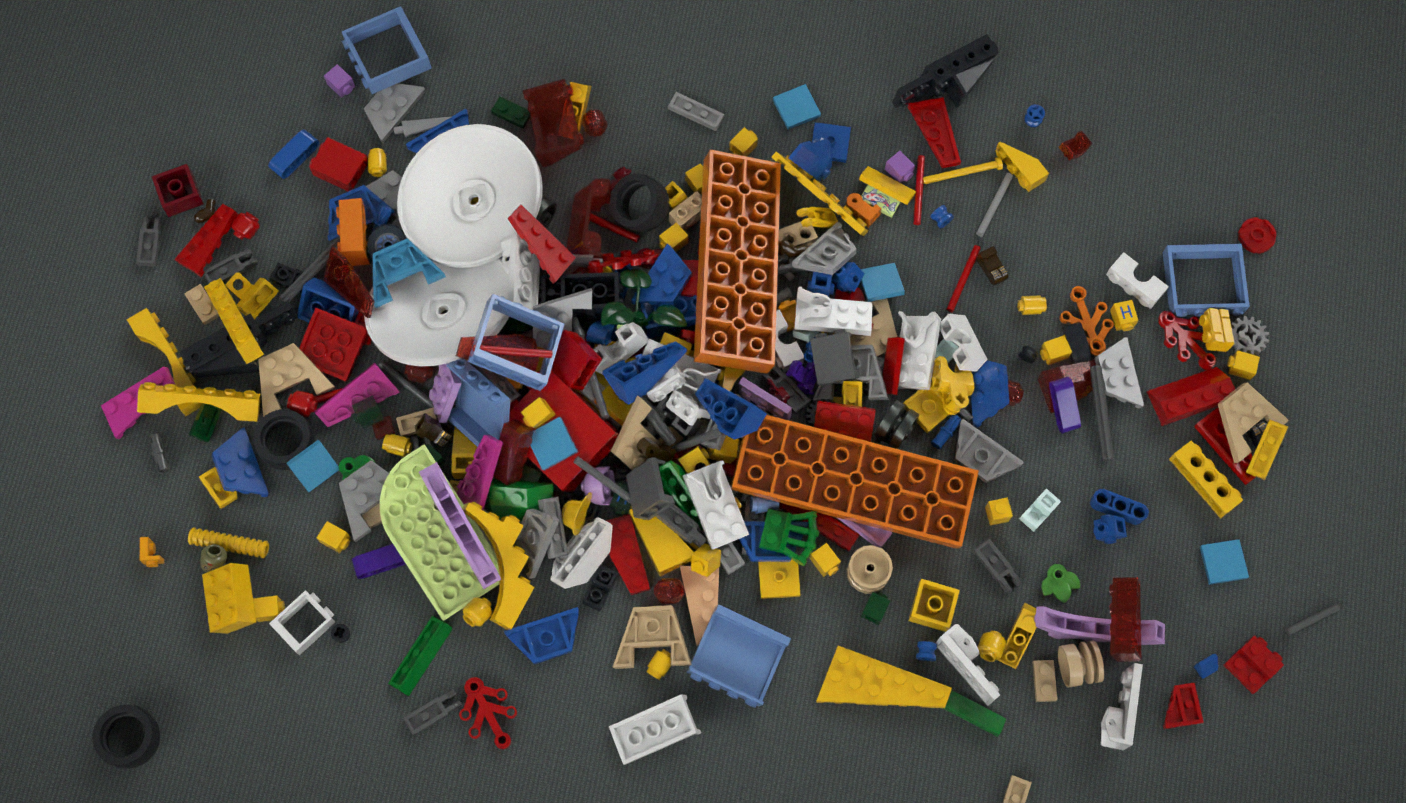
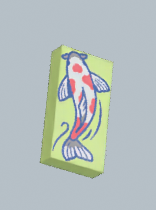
(887, 203)

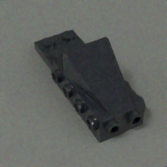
(952, 74)
(605, 289)
(218, 353)

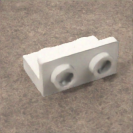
(669, 382)
(686, 407)

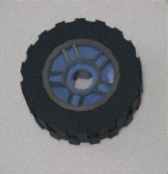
(384, 234)

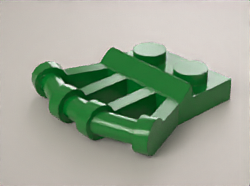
(777, 529)

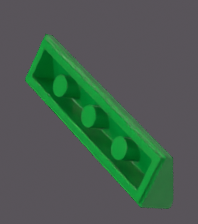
(420, 655)
(975, 713)

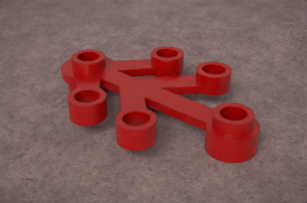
(626, 258)
(1171, 323)
(485, 710)

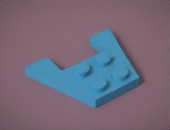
(398, 263)

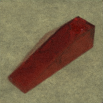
(348, 283)
(513, 340)
(1079, 374)

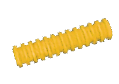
(228, 542)

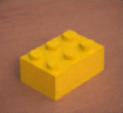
(229, 598)

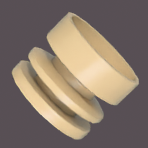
(1080, 663)

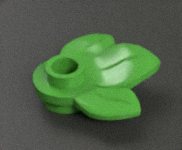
(1059, 586)

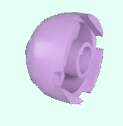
(600, 493)

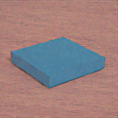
(796, 106)
(882, 282)
(552, 443)
(313, 466)
(1224, 562)

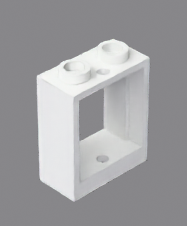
(291, 610)

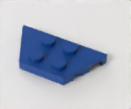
(457, 120)
(372, 207)
(668, 279)
(989, 391)
(238, 466)
(752, 541)
(546, 637)

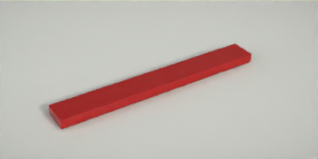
(826, 525)

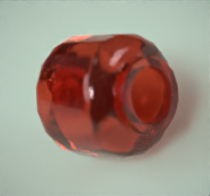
(594, 122)
(418, 373)
(1015, 392)
(669, 590)

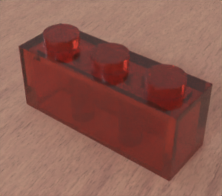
(514, 450)

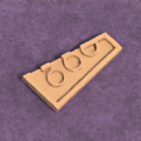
(701, 598)

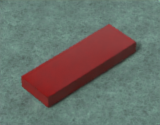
(892, 364)

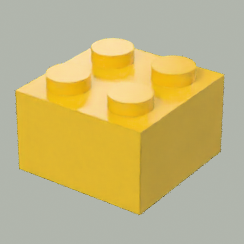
(934, 605)

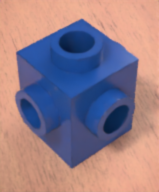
(848, 277)
(821, 284)
(1109, 528)

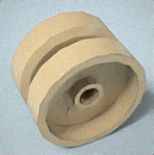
(874, 559)

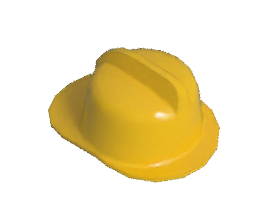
(575, 513)

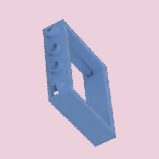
(373, 27)
(1203, 252)
(505, 367)

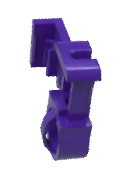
(805, 376)

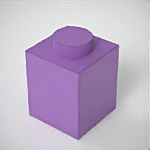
(339, 81)
(900, 167)

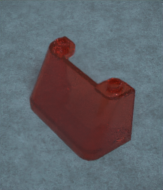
(553, 121)
(587, 199)

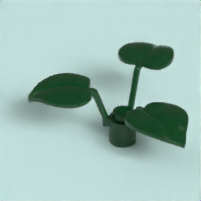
(618, 314)

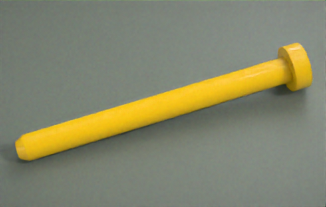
(964, 171)

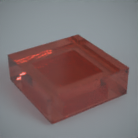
(383, 427)

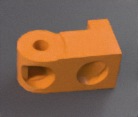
(862, 209)

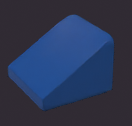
(1207, 666)

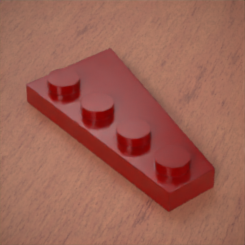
(936, 127)
(550, 252)

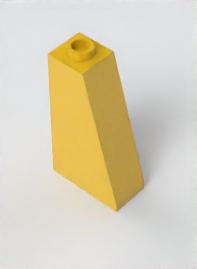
(662, 544)

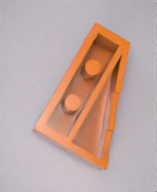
(352, 231)

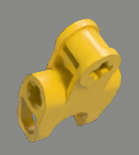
(953, 386)

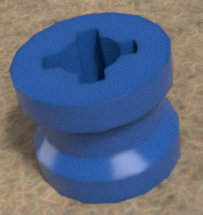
(1034, 111)
(942, 216)
(926, 651)

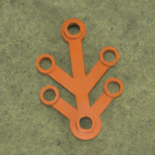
(1089, 323)

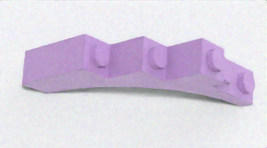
(459, 525)
(1070, 626)

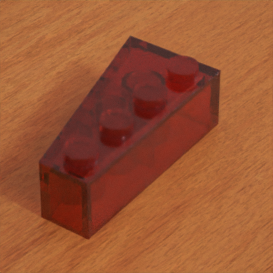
(1125, 619)

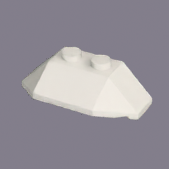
(585, 554)

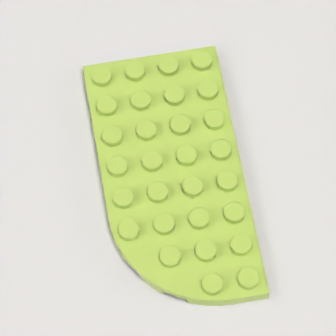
(425, 539)

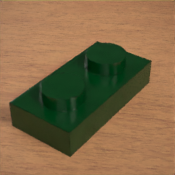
(511, 112)
(205, 422)

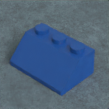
(322, 296)

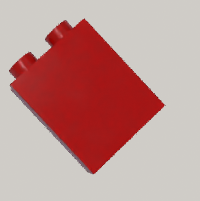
(589, 432)

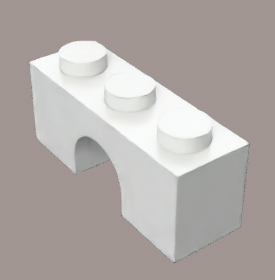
(1146, 292)
(958, 330)
(630, 340)
(785, 352)

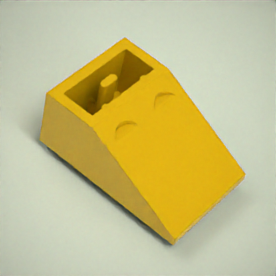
(462, 454)

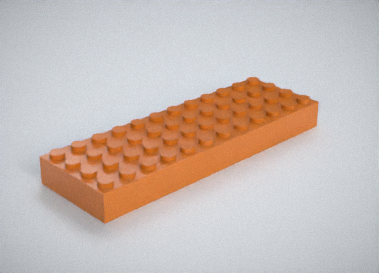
(738, 262)
(856, 480)

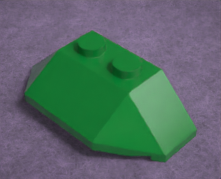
(674, 485)
(516, 497)

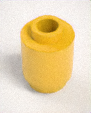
(377, 162)
(1032, 305)
(397, 445)
(659, 664)

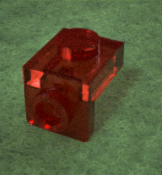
(1076, 146)

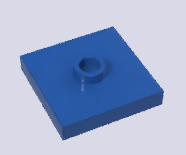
(838, 139)

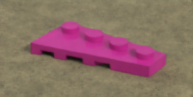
(368, 383)
(122, 409)
(481, 471)

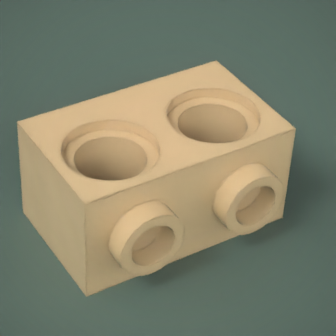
(687, 212)
(793, 234)

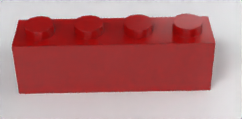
(1190, 395)

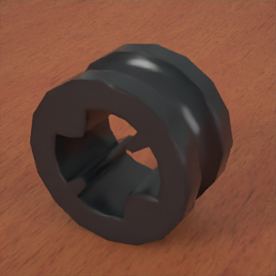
(1028, 354)
(346, 635)

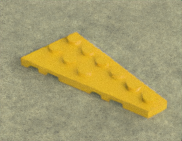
(819, 190)
(872, 682)

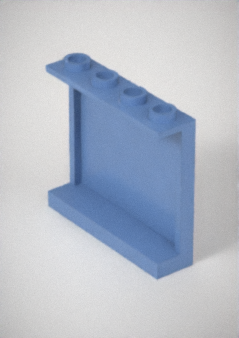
(479, 404)
(737, 656)

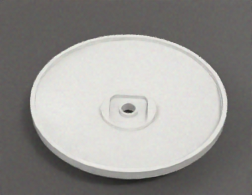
(450, 173)
(412, 324)

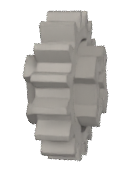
(1248, 335)

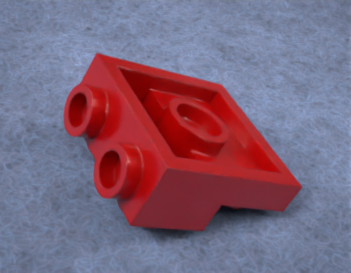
(1254, 664)

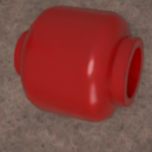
(245, 225)
(302, 403)

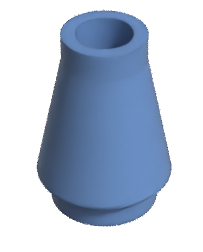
(761, 505)

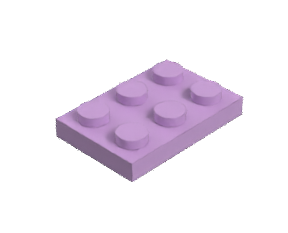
(444, 392)
(764, 400)

